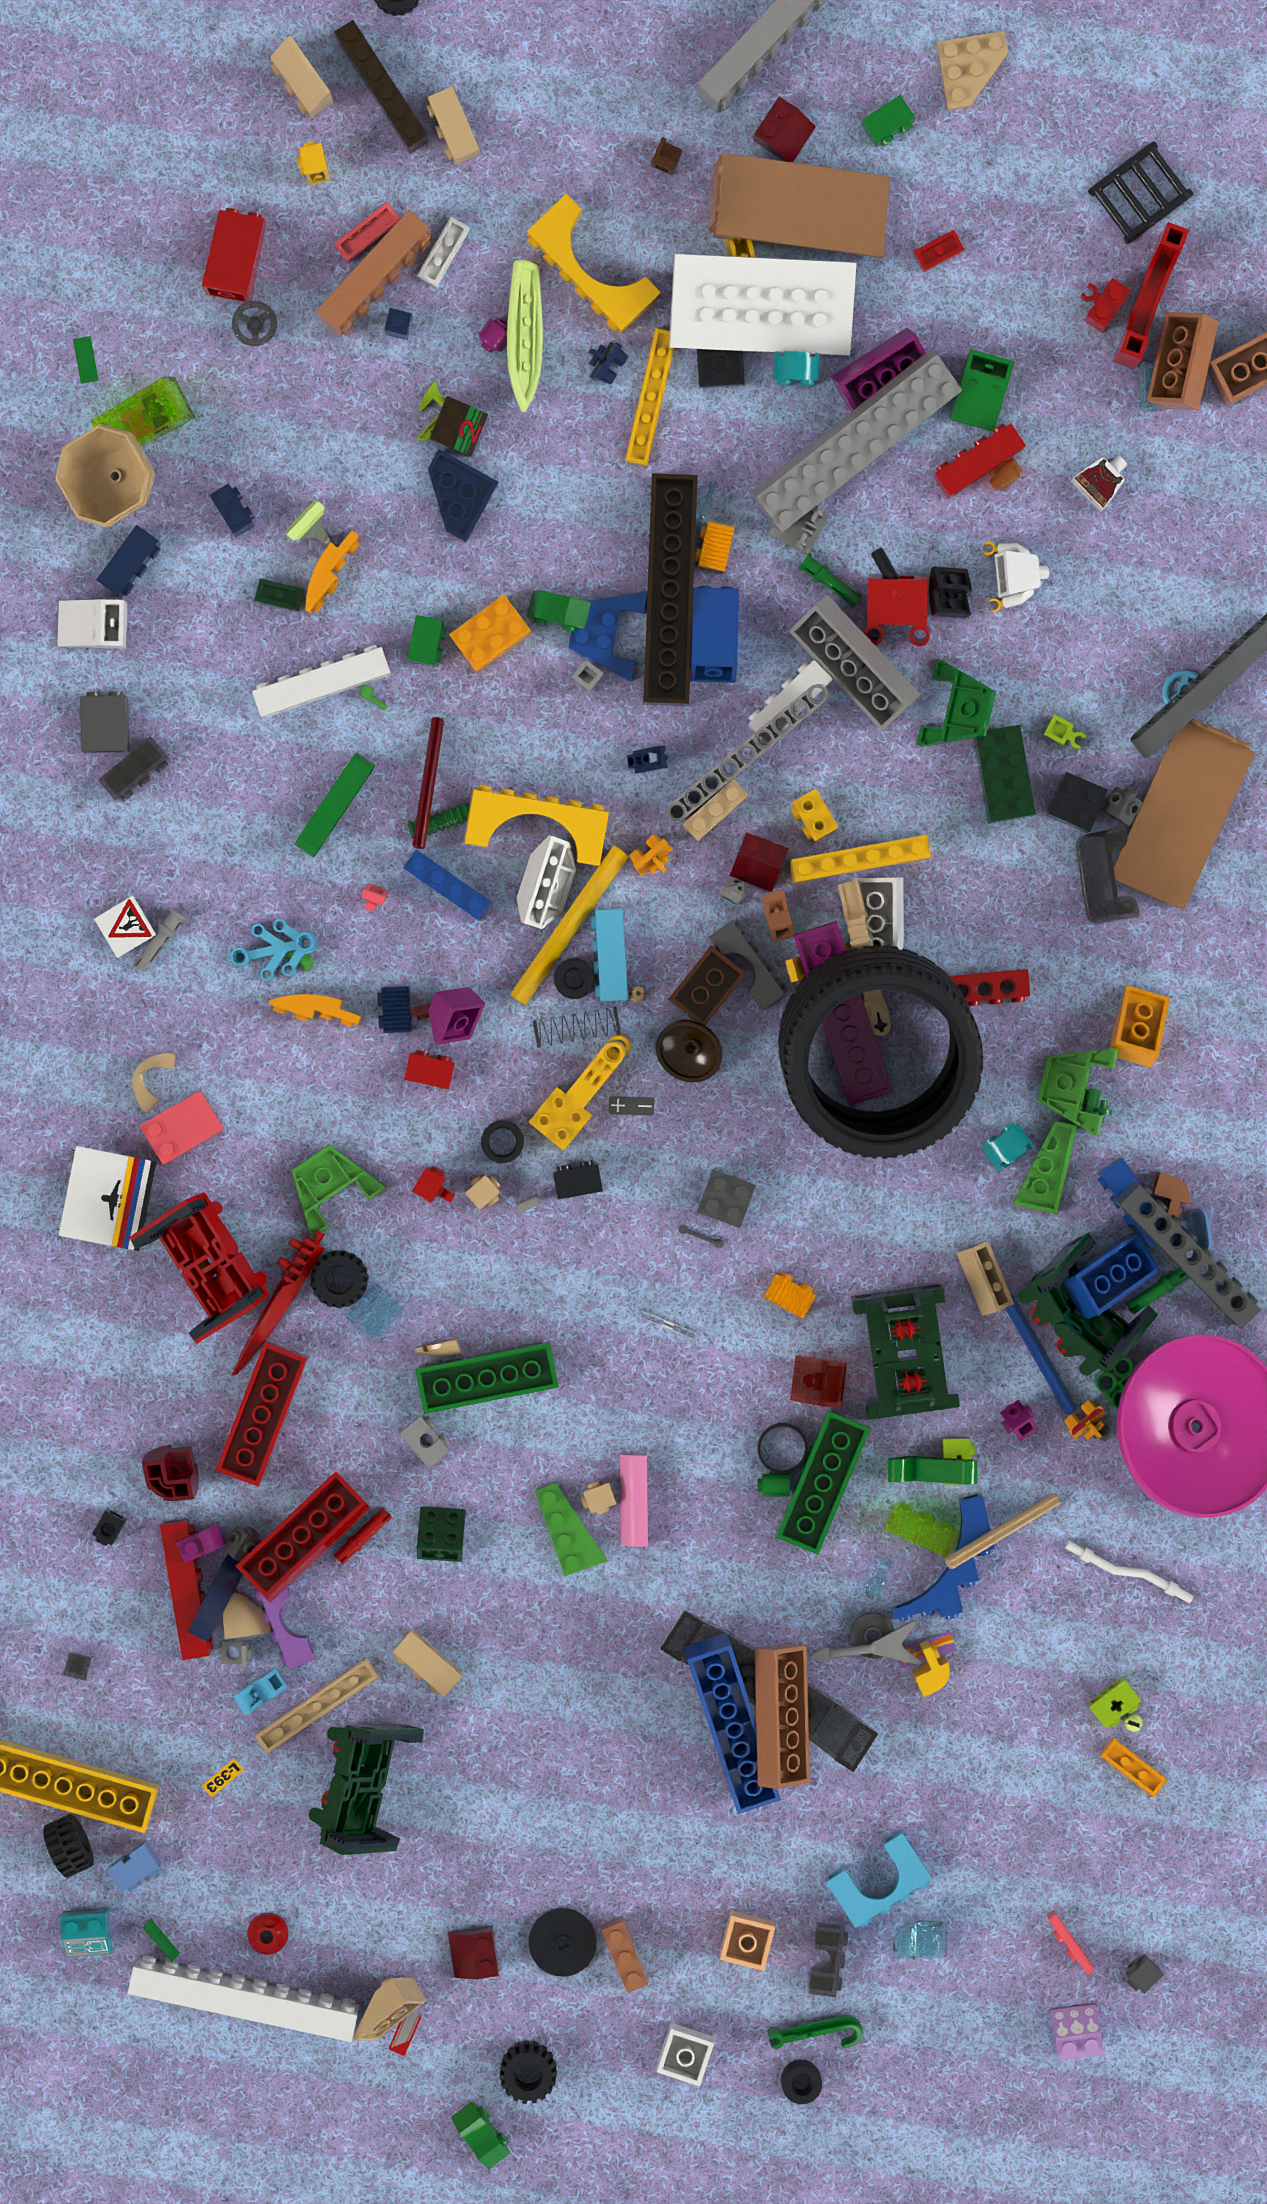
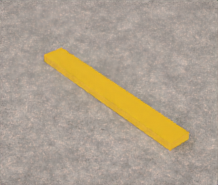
(569, 925)

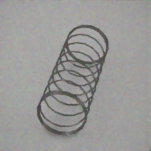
(538, 1040)

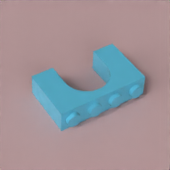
(862, 1906)

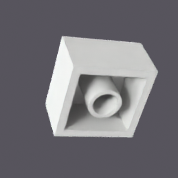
(685, 2054)

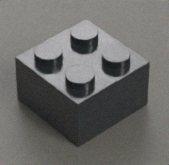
(1076, 802)
(577, 1180)

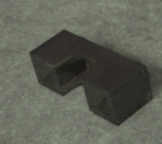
(826, 1979)

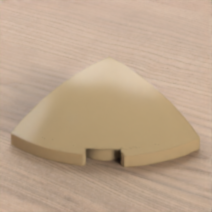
(441, 1349)
(243, 1618)

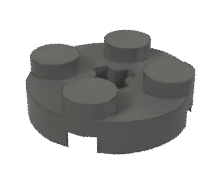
(868, 1622)

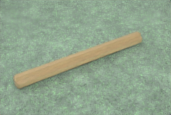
(1002, 1531)

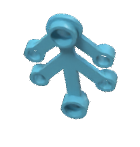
(278, 949)

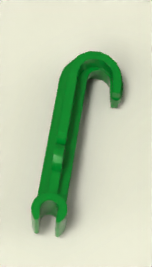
(779, 2036)

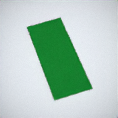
(85, 359)
(161, 1940)

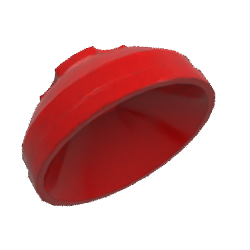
(269, 1922)

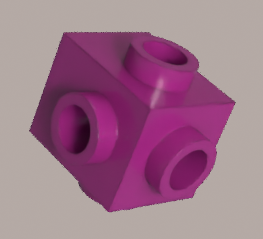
(1019, 1420)

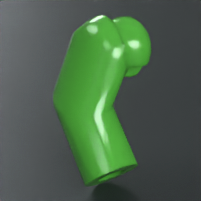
(305, 962)

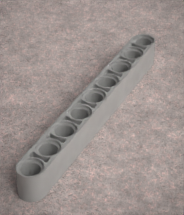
(737, 757)

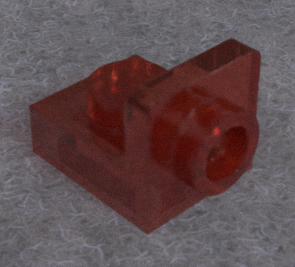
(420, 1011)

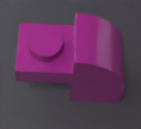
(201, 1543)

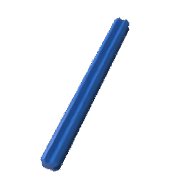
(1041, 1358)

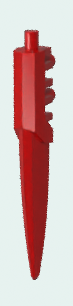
(286, 1290)

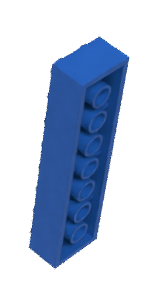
(729, 1719)

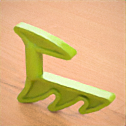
(431, 394)

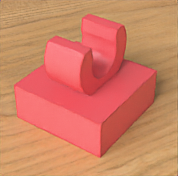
(374, 895)

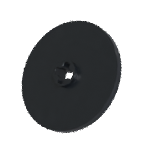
(556, 1925)

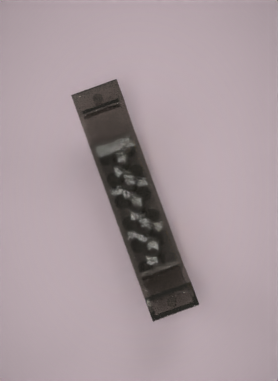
(829, 1722)

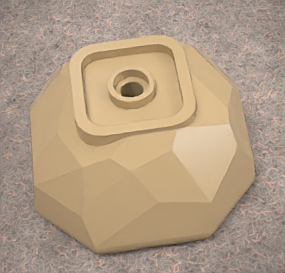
(88, 473)

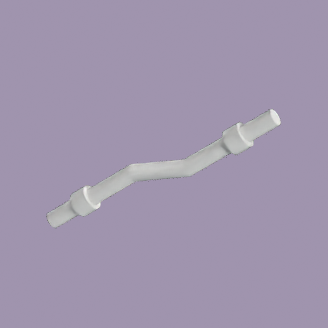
(1169, 1587)

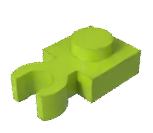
(1061, 730)

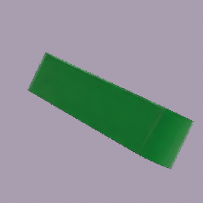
(334, 804)

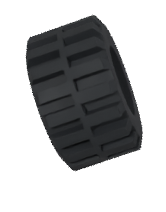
(319, 1284)
(68, 1845)
(530, 2053)

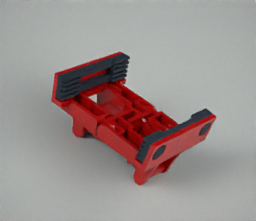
(192, 1235)

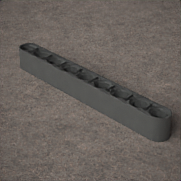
(1202, 690)

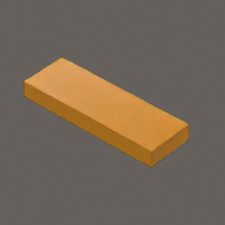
(1133, 1767)

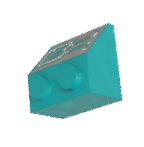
(86, 1932)

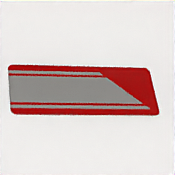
(404, 2034)

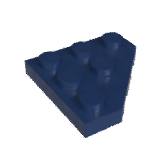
(460, 493)

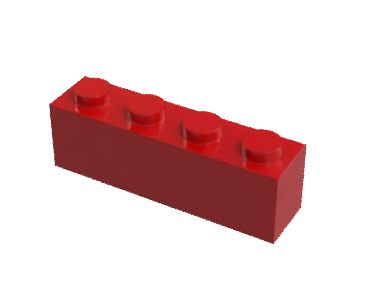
(978, 461)

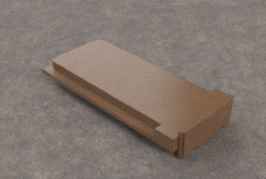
(798, 205)
(1183, 813)

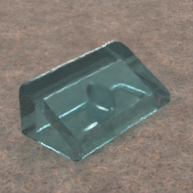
(1146, 372)

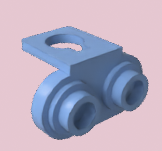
(1199, 1225)

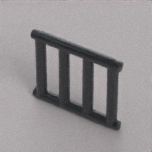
(1133, 163)

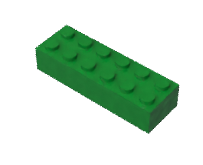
(487, 1377)
(822, 1481)

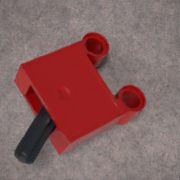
(896, 600)

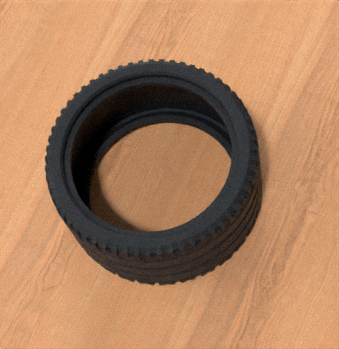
(898, 1129)

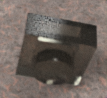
(77, 1666)

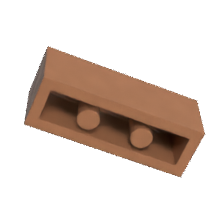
(624, 1954)

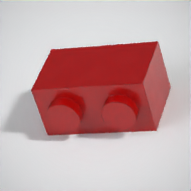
(430, 1070)

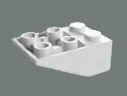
(92, 623)

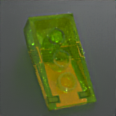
(150, 412)

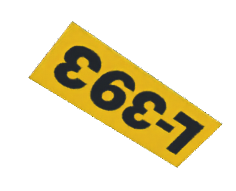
(222, 1777)

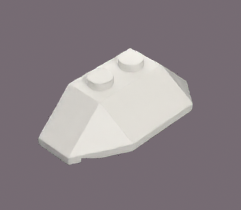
(546, 882)

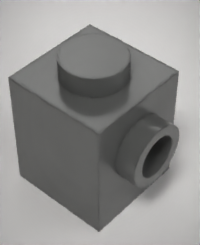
(1143, 1974)

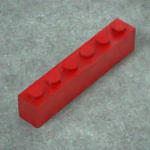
(185, 1588)

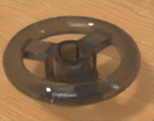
(255, 341)

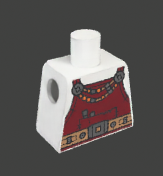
(1100, 481)

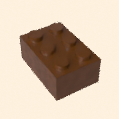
(707, 986)

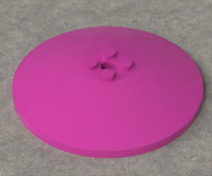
(1222, 1390)

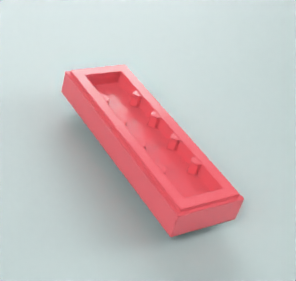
(367, 232)
(1074, 1951)

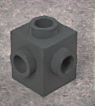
(1122, 805)
(242, 1542)

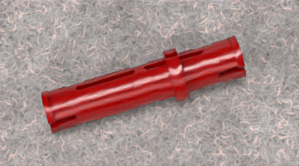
(362, 1536)

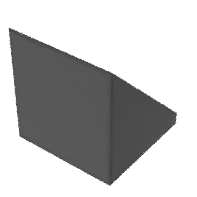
(1104, 1433)

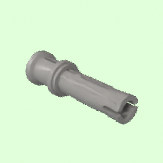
(166, 931)

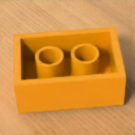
(490, 633)

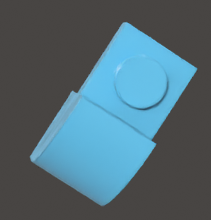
(259, 1691)

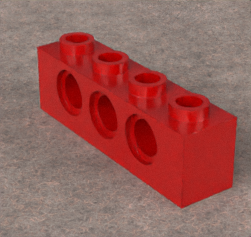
(1017, 978)

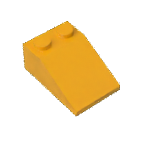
(1139, 1026)

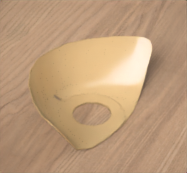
(142, 1095)

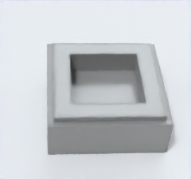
(527, 1204)

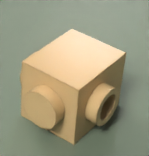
(484, 1191)
(598, 1497)

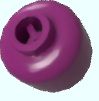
(494, 335)

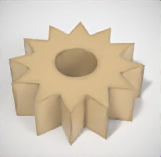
(640, 993)

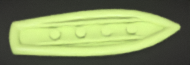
(524, 331)

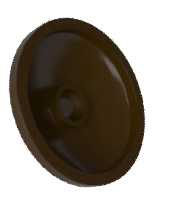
(682, 1058)

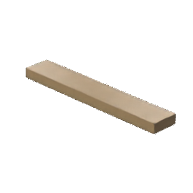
(316, 1705)

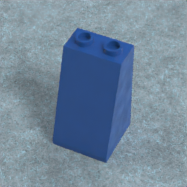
(714, 634)

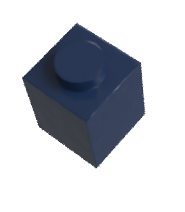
(398, 324)

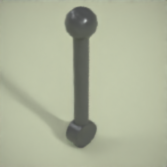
(683, 1229)

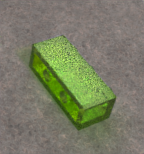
(921, 1529)

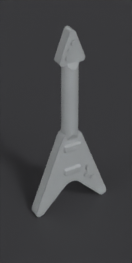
(886, 1646)

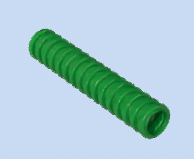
(445, 819)

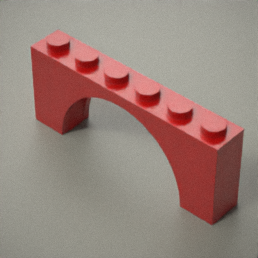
(1156, 277)

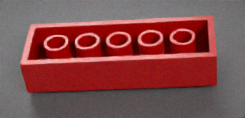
(262, 1413)
(303, 1537)

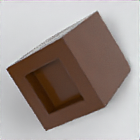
(666, 157)

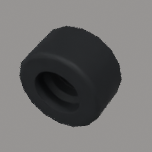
(583, 968)
(801, 2096)

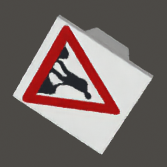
(125, 926)

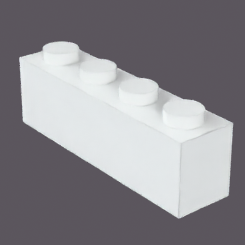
(809, 675)

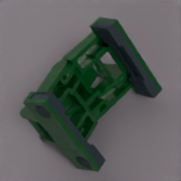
(1074, 1332)

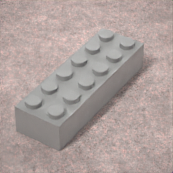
(854, 662)

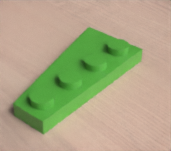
(1047, 1174)
(569, 1535)

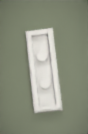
(443, 252)

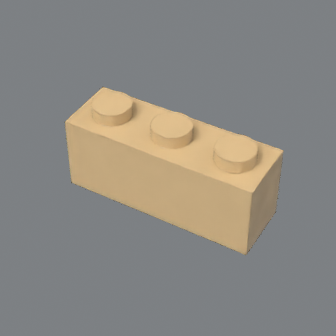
(452, 126)
(715, 810)
(985, 1278)
(427, 1663)

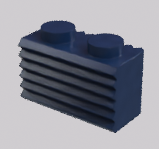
(395, 1009)

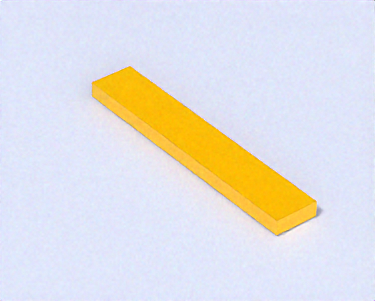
(650, 399)

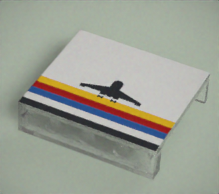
(106, 1197)

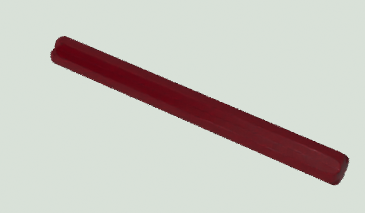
(428, 783)

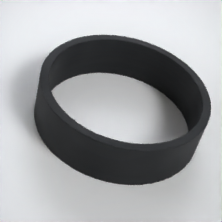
(789, 1470)

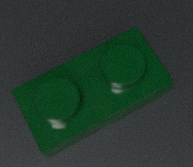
(279, 595)

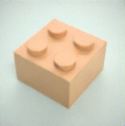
(747, 1940)

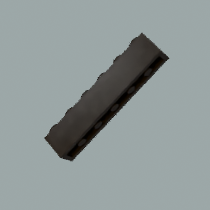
(381, 86)

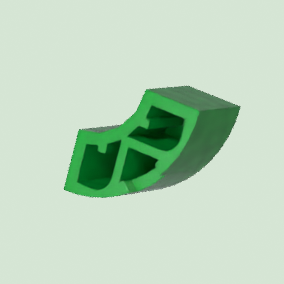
(558, 610)
(481, 2135)

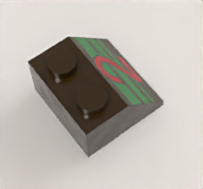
(458, 426)

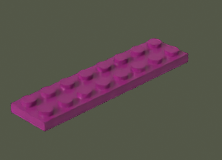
(846, 1025)

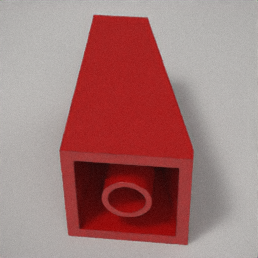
(234, 255)

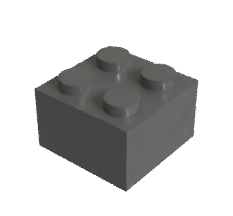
(726, 1198)

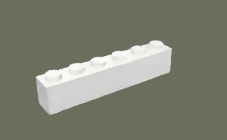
(321, 682)

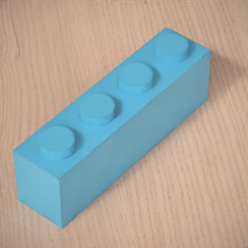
(611, 955)

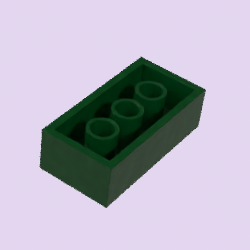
(1004, 774)

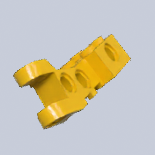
(564, 1113)

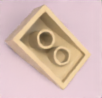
(388, 2007)

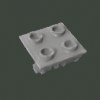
(803, 532)

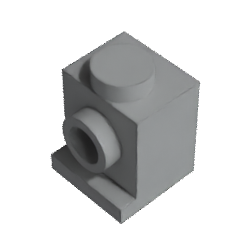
(587, 676)

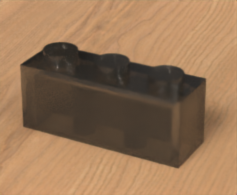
(134, 770)

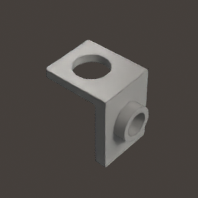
(244, 1657)

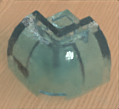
(921, 1940)

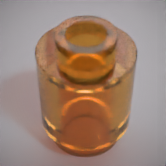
(1005, 475)

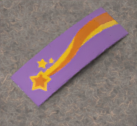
(943, 1643)

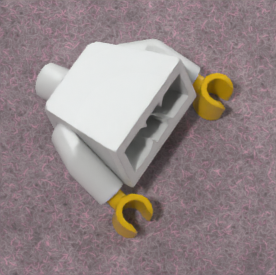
(1016, 573)

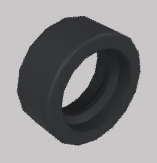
(502, 1158)

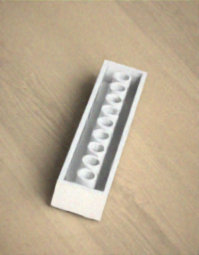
(244, 1998)

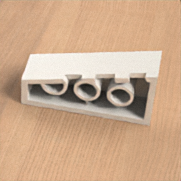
(884, 910)

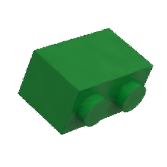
(888, 121)
(426, 640)

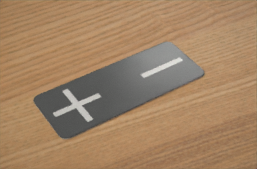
(631, 1105)

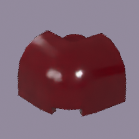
(171, 1473)

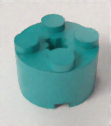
(796, 367)
(1007, 1147)

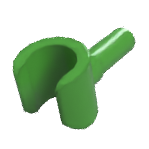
(366, 693)

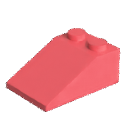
(181, 1127)

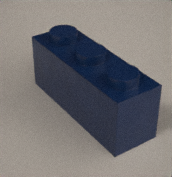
(129, 562)

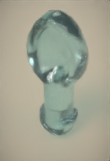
(875, 1584)

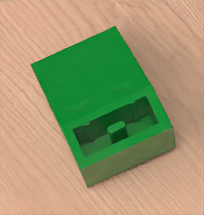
(983, 390)

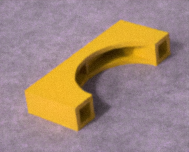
(616, 303)
(493, 807)
(860, 858)

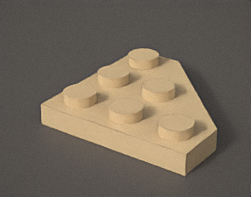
(969, 65)

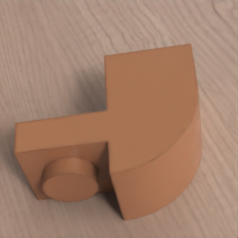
(777, 915)
(1174, 1190)

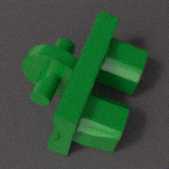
(1092, 1100)

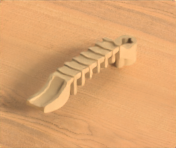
(855, 918)

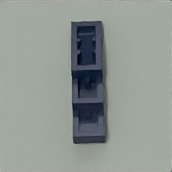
(216, 1599)

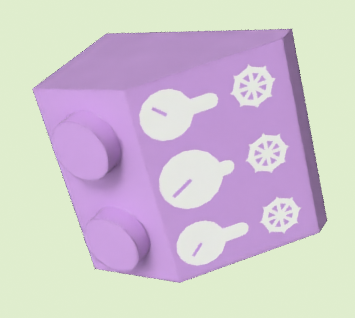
(1076, 2032)

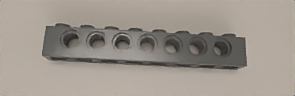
(1130, 1202)

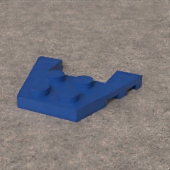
(599, 633)

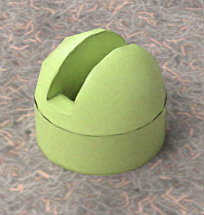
(1135, 1718)

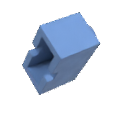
(141, 1863)

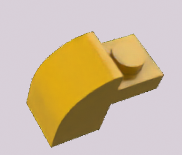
(934, 1673)

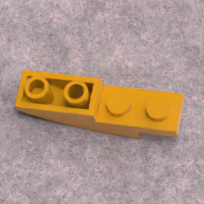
(322, 578)
(307, 1004)

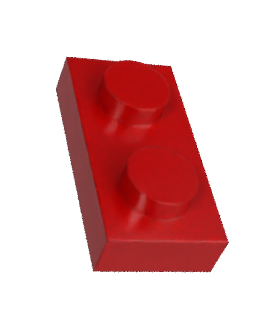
(938, 251)

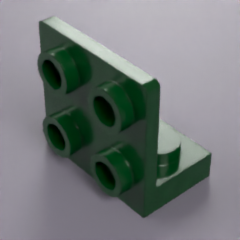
(441, 1534)

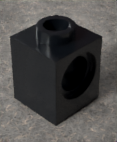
(113, 1518)

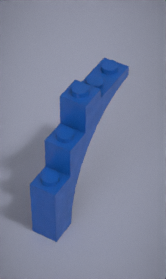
(944, 1592)

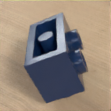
(235, 515)

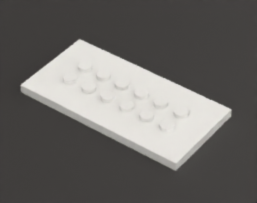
(762, 304)

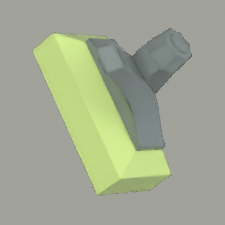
(309, 525)

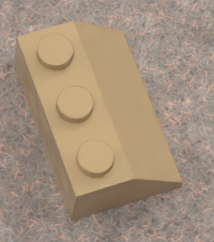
(300, 78)

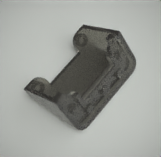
(1098, 877)

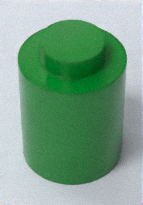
(774, 1485)

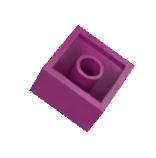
(454, 1014)

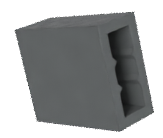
(104, 722)

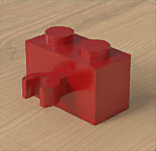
(1105, 304)
(431, 1185)

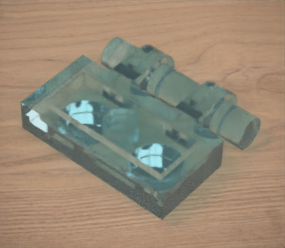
(380, 1318)

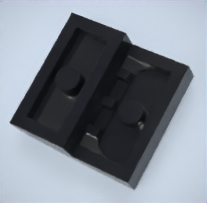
(949, 592)

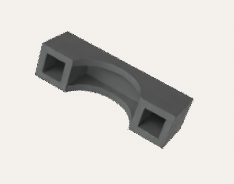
(731, 941)

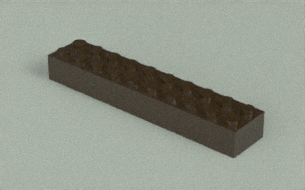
(670, 589)

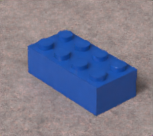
(1110, 1275)

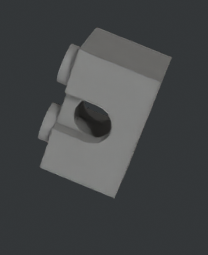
(431, 1453)

